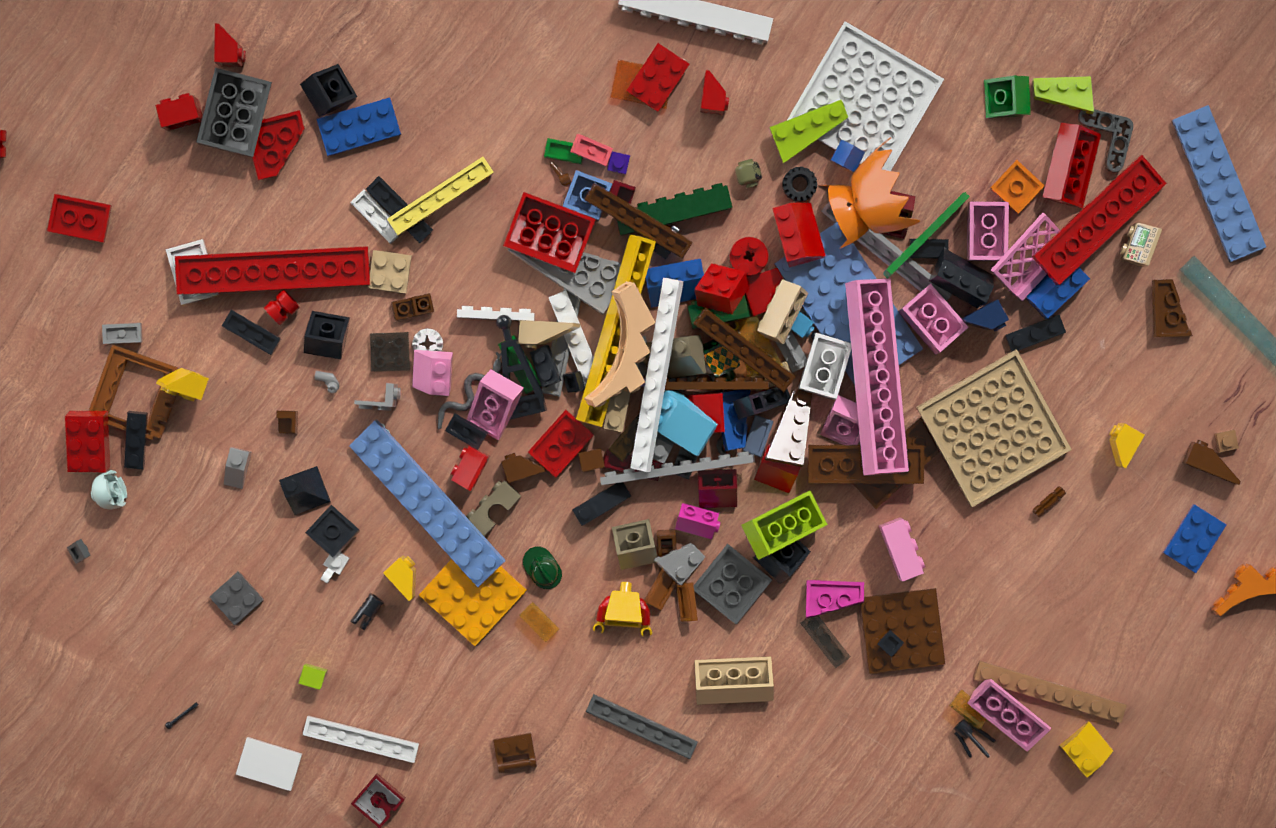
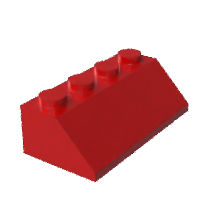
(1071, 165)

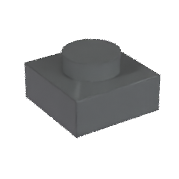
(78, 551)

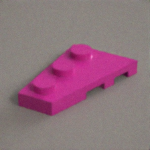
(831, 596)

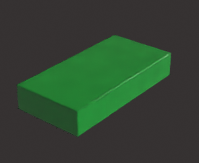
(561, 151)

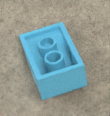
(685, 422)

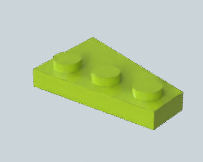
(1067, 91)

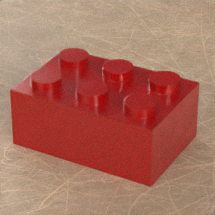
(87, 441)

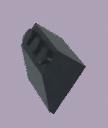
(962, 279)

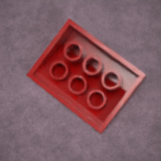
(549, 232)

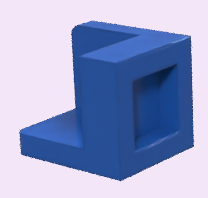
(848, 155)

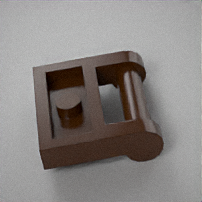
(514, 746)

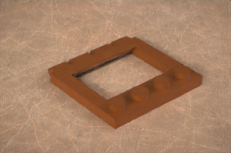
(110, 382)

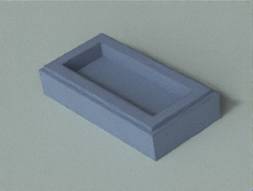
(758, 435)

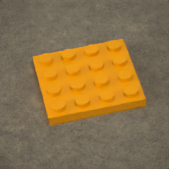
(469, 607)

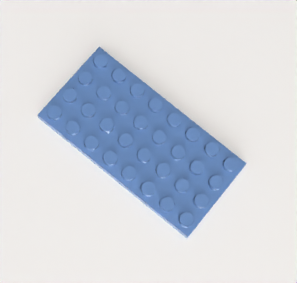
(827, 296)

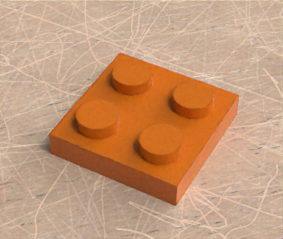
(1017, 186)

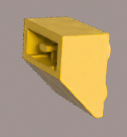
(185, 382)

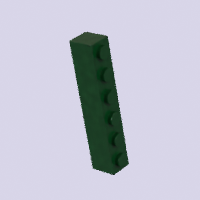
(684, 206)

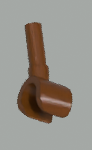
(564, 179)

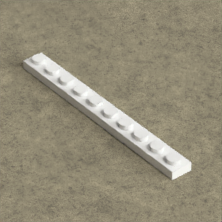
(656, 374)

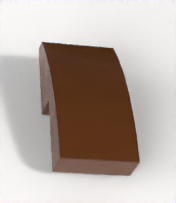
(412, 307)

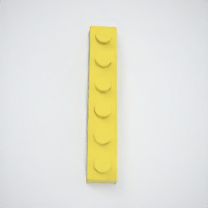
(440, 196)

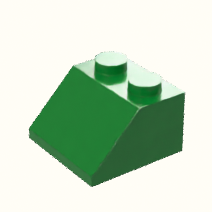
(1007, 96)

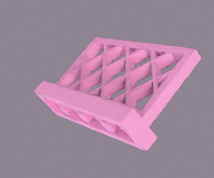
(1034, 274)

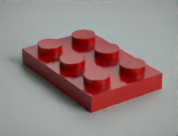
(658, 77)
(79, 218)
(560, 443)

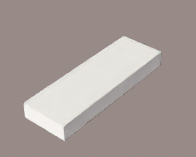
(375, 215)

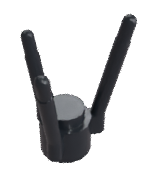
(964, 729)

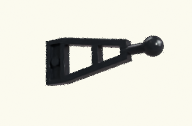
(530, 403)

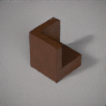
(287, 422)
(591, 460)

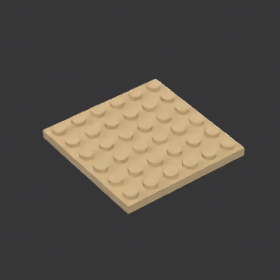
(993, 428)

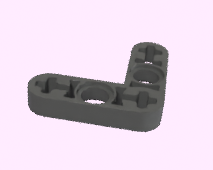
(1113, 128)

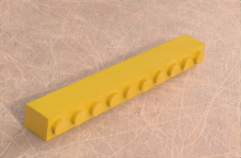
(634, 270)

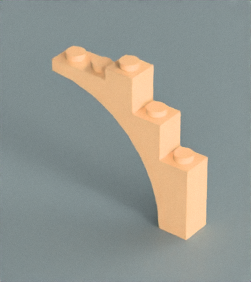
(632, 349)

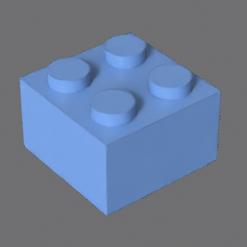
(577, 192)

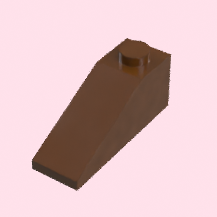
(1206, 460)

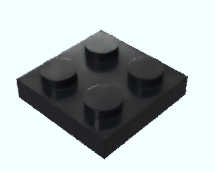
(332, 531)

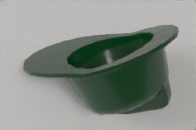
(542, 567)

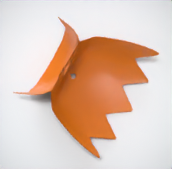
(870, 200)

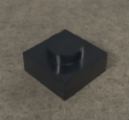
(574, 381)
(890, 643)

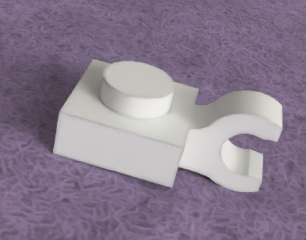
(334, 565)

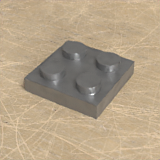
(236, 598)

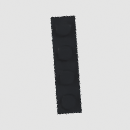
(393, 203)

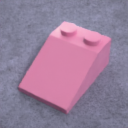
(494, 403)

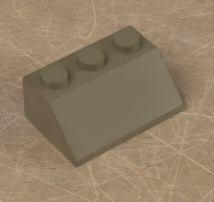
(685, 357)

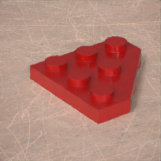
(276, 142)

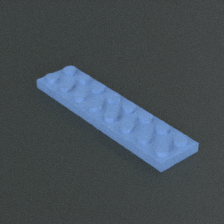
(1219, 183)

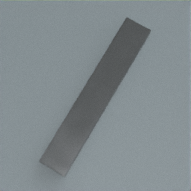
(641, 726)

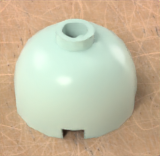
(109, 490)

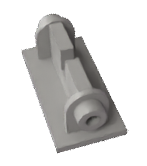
(792, 352)

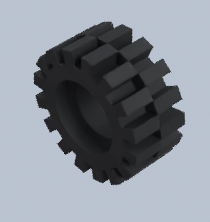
(799, 172)

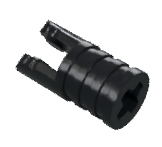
(369, 608)

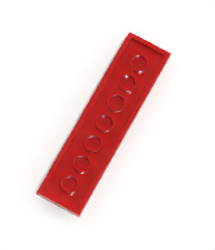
(1099, 220)

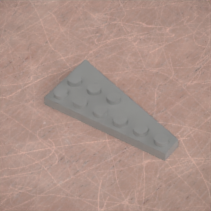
(590, 283)

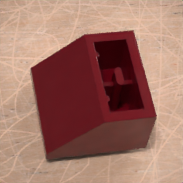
(717, 488)

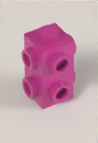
(697, 521)

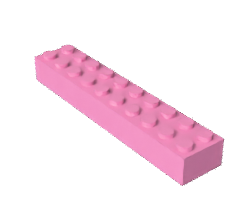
(876, 376)

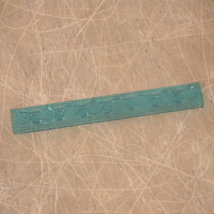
(1231, 307)

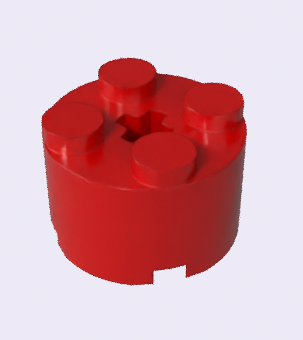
(750, 245)

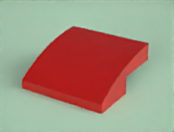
(762, 290)

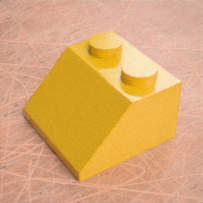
(1124, 443)
(403, 576)
(1087, 749)

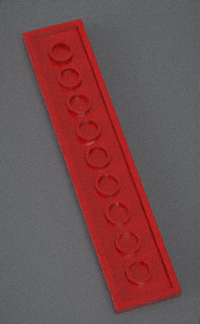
(272, 270)

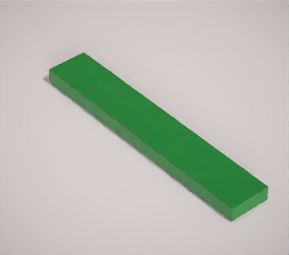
(925, 235)

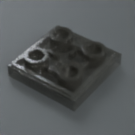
(390, 351)

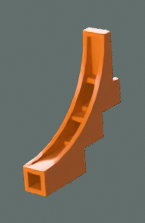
(1249, 585)

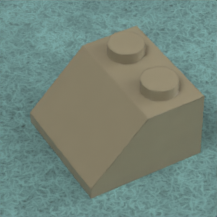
(634, 544)

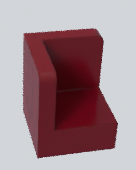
(623, 191)

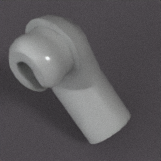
(329, 379)

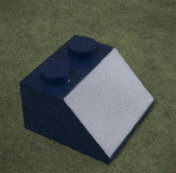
(988, 317)

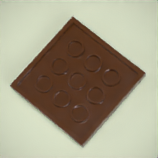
(913, 619)

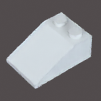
(825, 366)

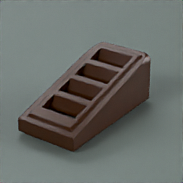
(661, 534)

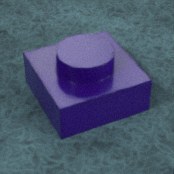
(618, 162)

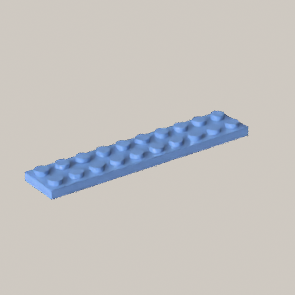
(427, 503)

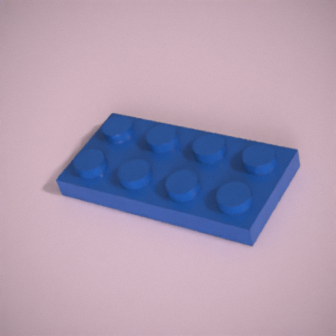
(358, 126)

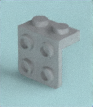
(391, 396)

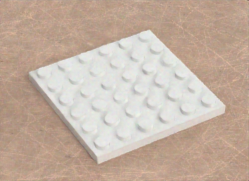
(879, 91)

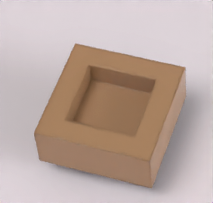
(1226, 440)

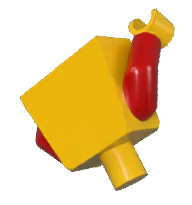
(624, 610)

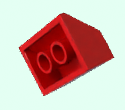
(799, 233)

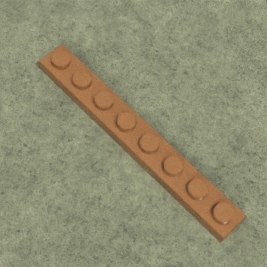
(1051, 692)

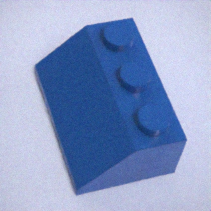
(688, 271)
(1049, 297)

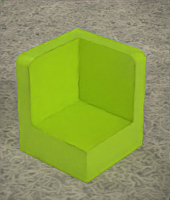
(312, 676)

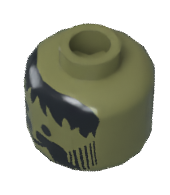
(748, 173)

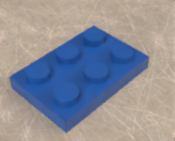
(1194, 538)

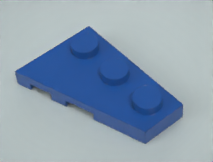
(735, 429)

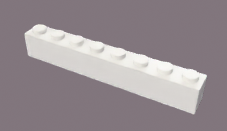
(704, 17)

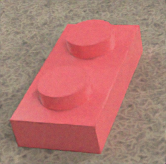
(591, 150)

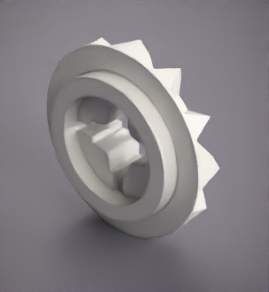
(433, 336)

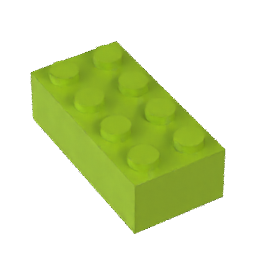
(784, 525)

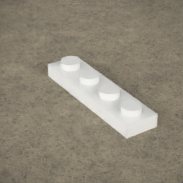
(487, 313)

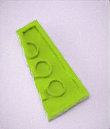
(805, 129)

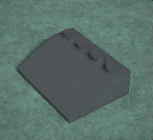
(234, 112)

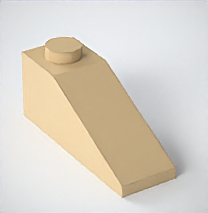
(542, 332)

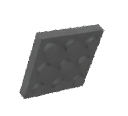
(731, 584)

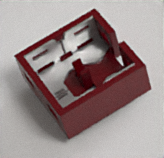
(372, 805)

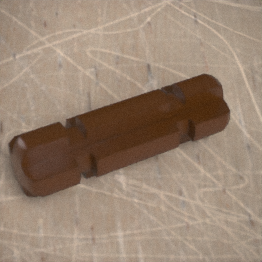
(1049, 501)

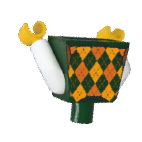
(720, 360)

